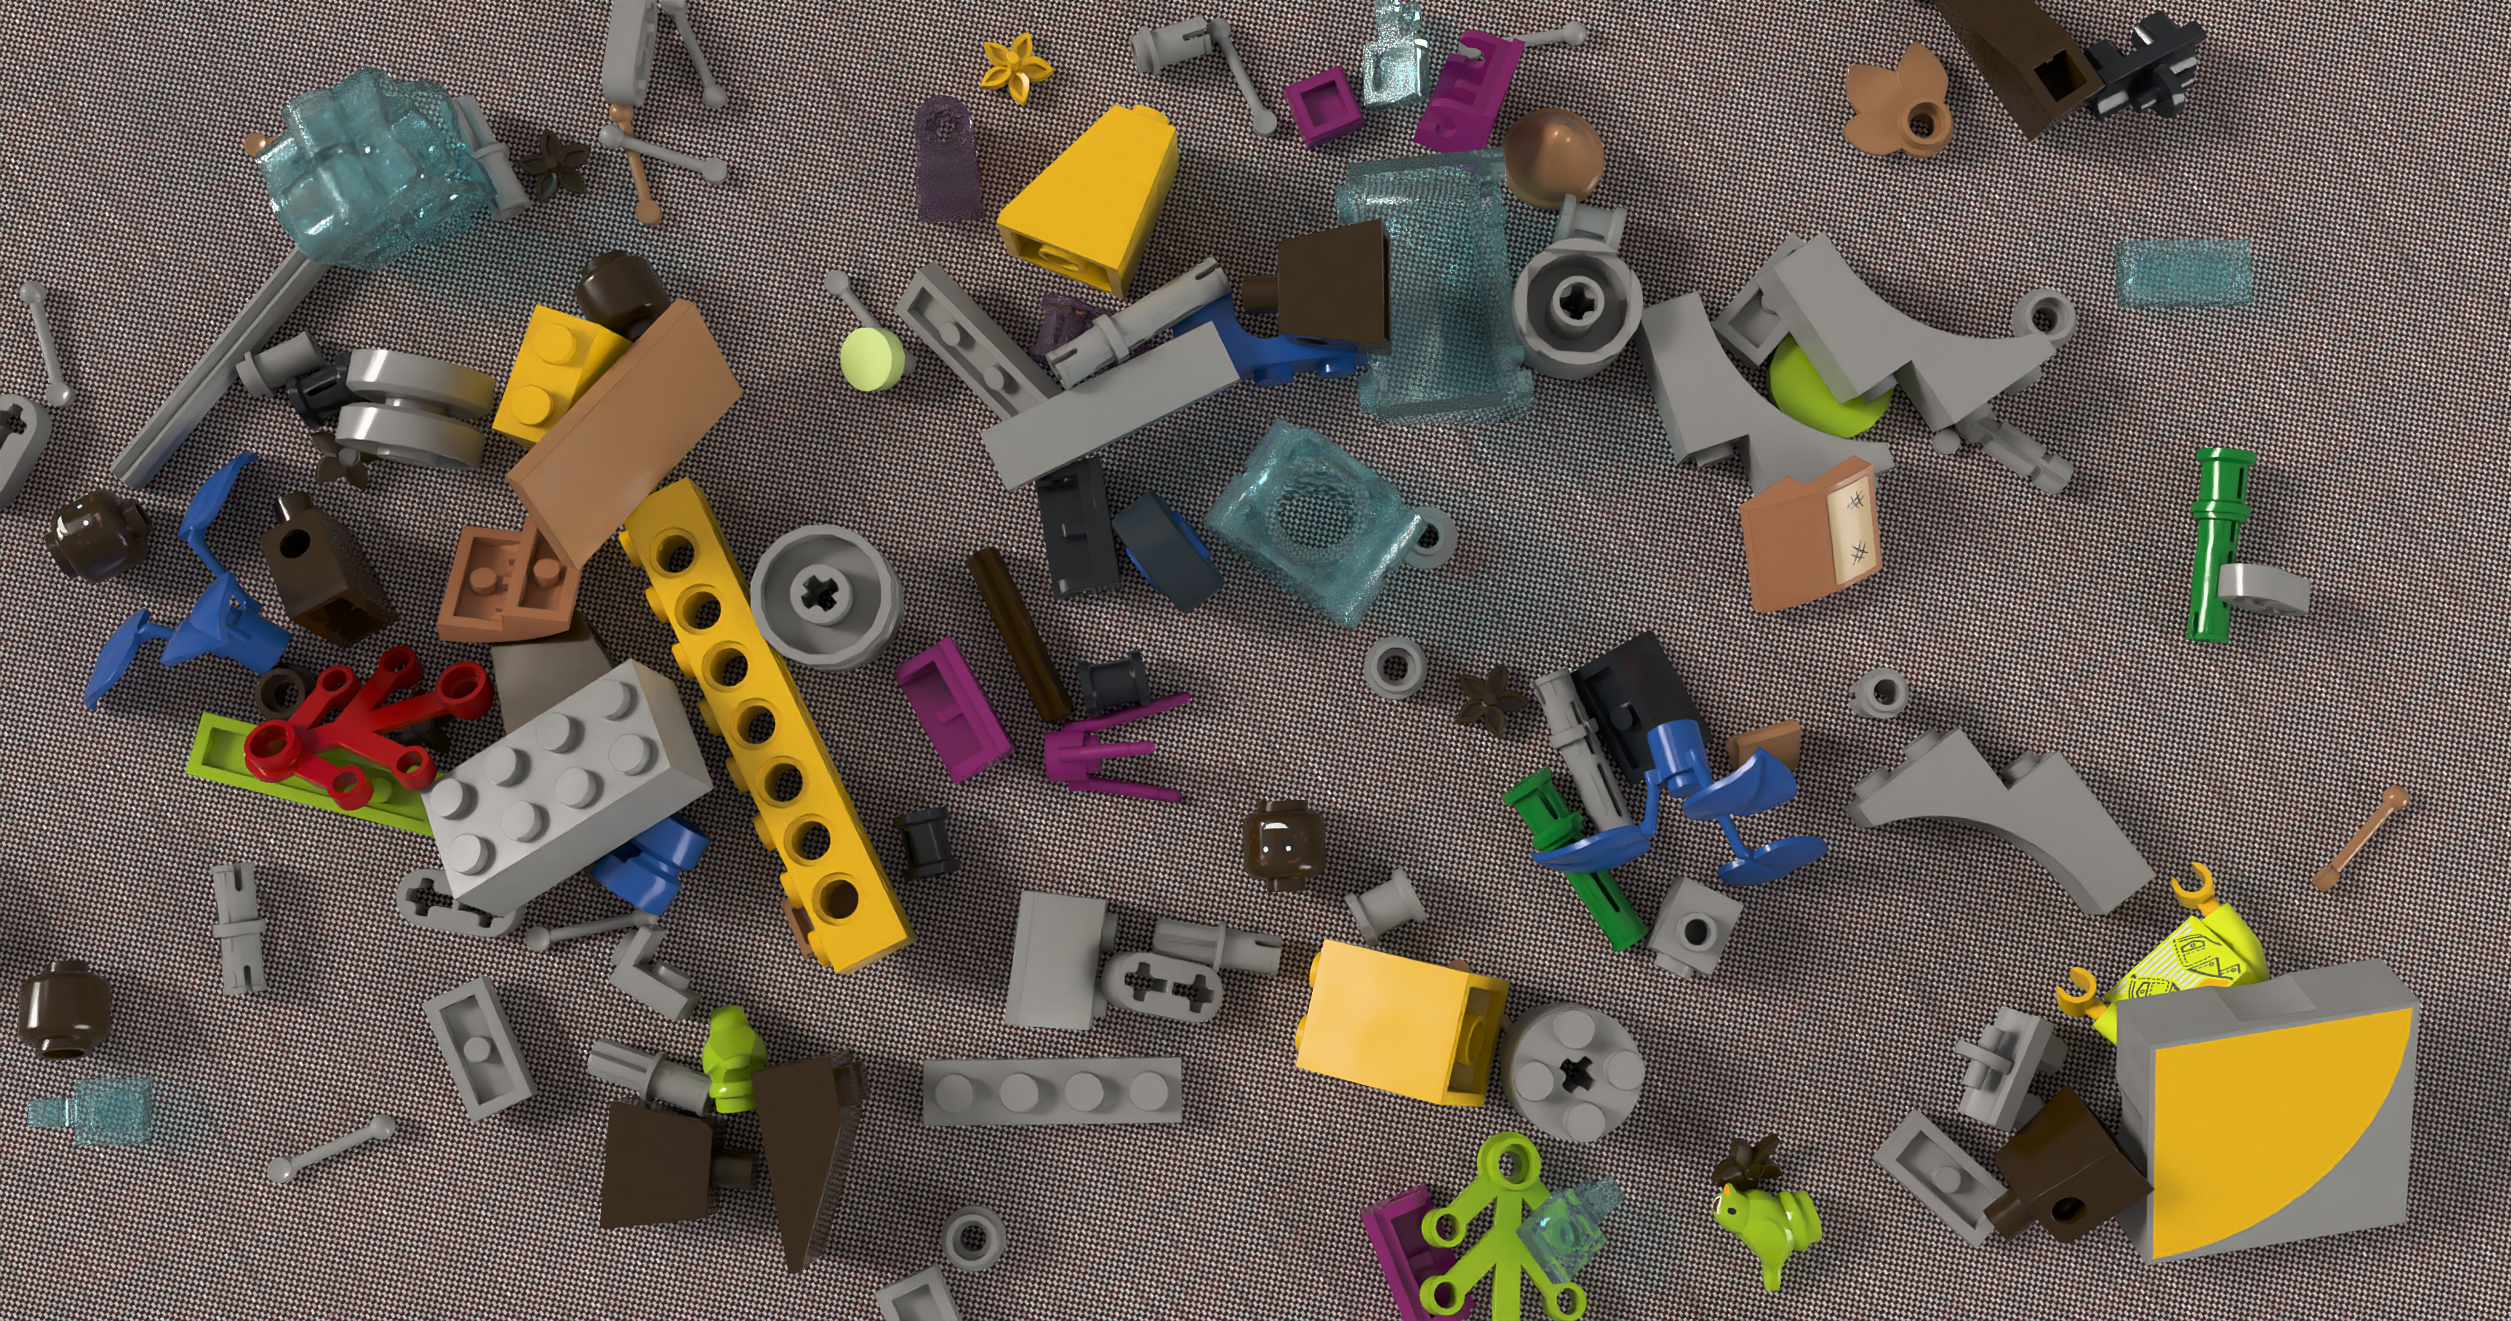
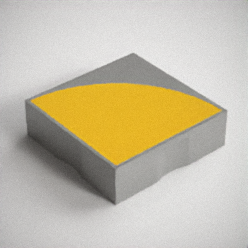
(2268, 1109)

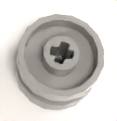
(415, 410)
(796, 577)

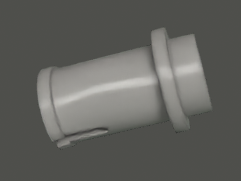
(1168, 44)
(272, 367)
(1888, 683)

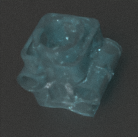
(372, 170)
(1333, 580)

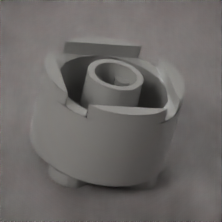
(1603, 291)
(1606, 1061)

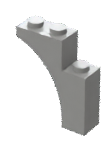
(1869, 346)
(1713, 407)
(2037, 808)

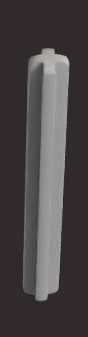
(217, 369)

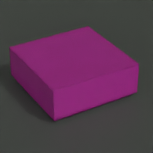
(1324, 107)

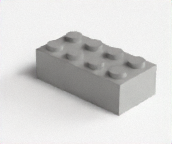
(565, 789)

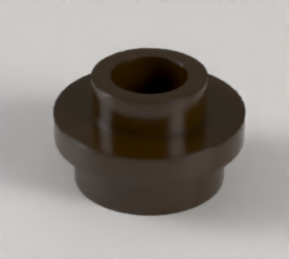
(272, 686)

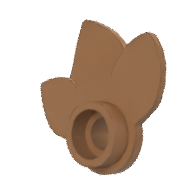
(1892, 99)

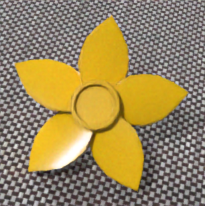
(1015, 67)

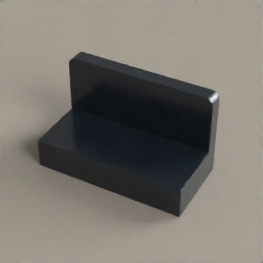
(1631, 695)

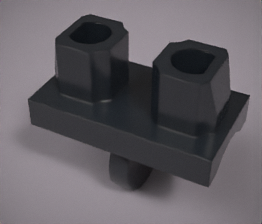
(2152, 74)

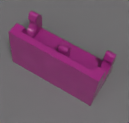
(1469, 95)
(954, 710)
(1407, 1257)

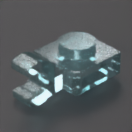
(1399, 61)
(102, 1112)
(1565, 1229)

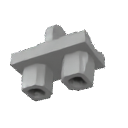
(2005, 1066)

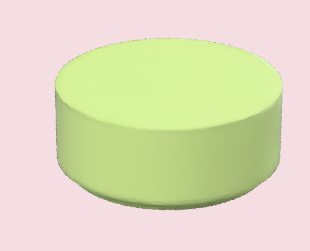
(872, 359)

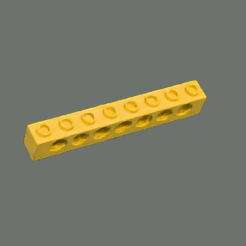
(879, 924)

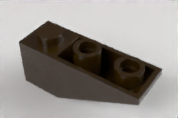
(2024, 59)

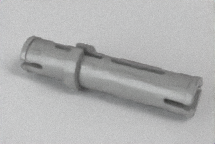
(1116, 336)
(1581, 750)

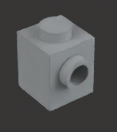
(1691, 928)

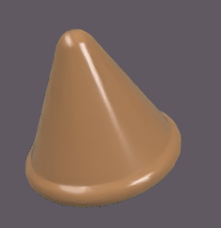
(1552, 156)

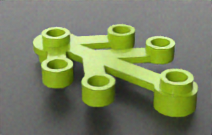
(1500, 1244)

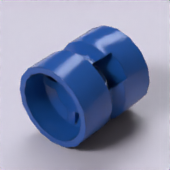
(649, 864)

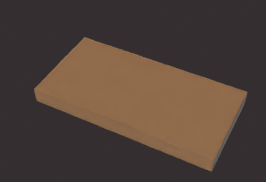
(625, 434)

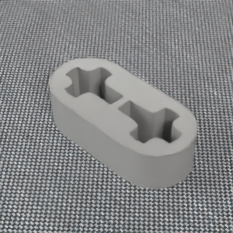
(629, 51)
(20, 451)
(2264, 589)
(449, 918)
(1165, 973)

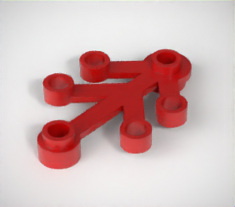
(290, 748)

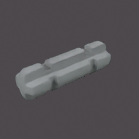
(2019, 453)

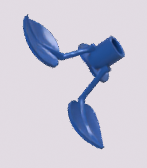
(213, 622)
(1686, 772)

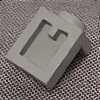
(659, 986)

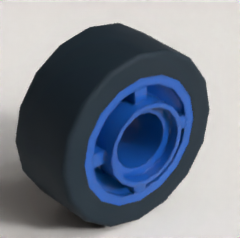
(1168, 551)

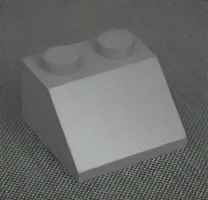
(1059, 961)

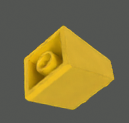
(1097, 201)
(553, 371)
(1401, 1024)

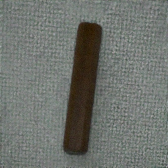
(1020, 635)

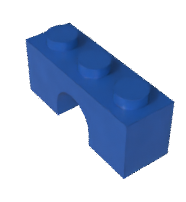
(1268, 359)

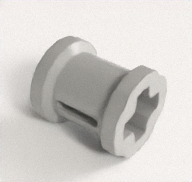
(1589, 222)
(1385, 907)

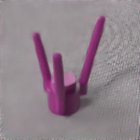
(1075, 754)

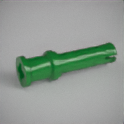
(2219, 517)
(1558, 827)

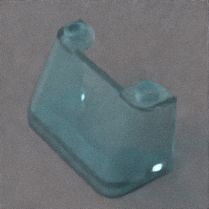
(1449, 290)

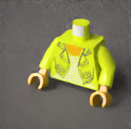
(2196, 955)

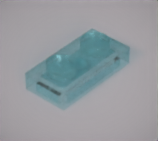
(2183, 273)

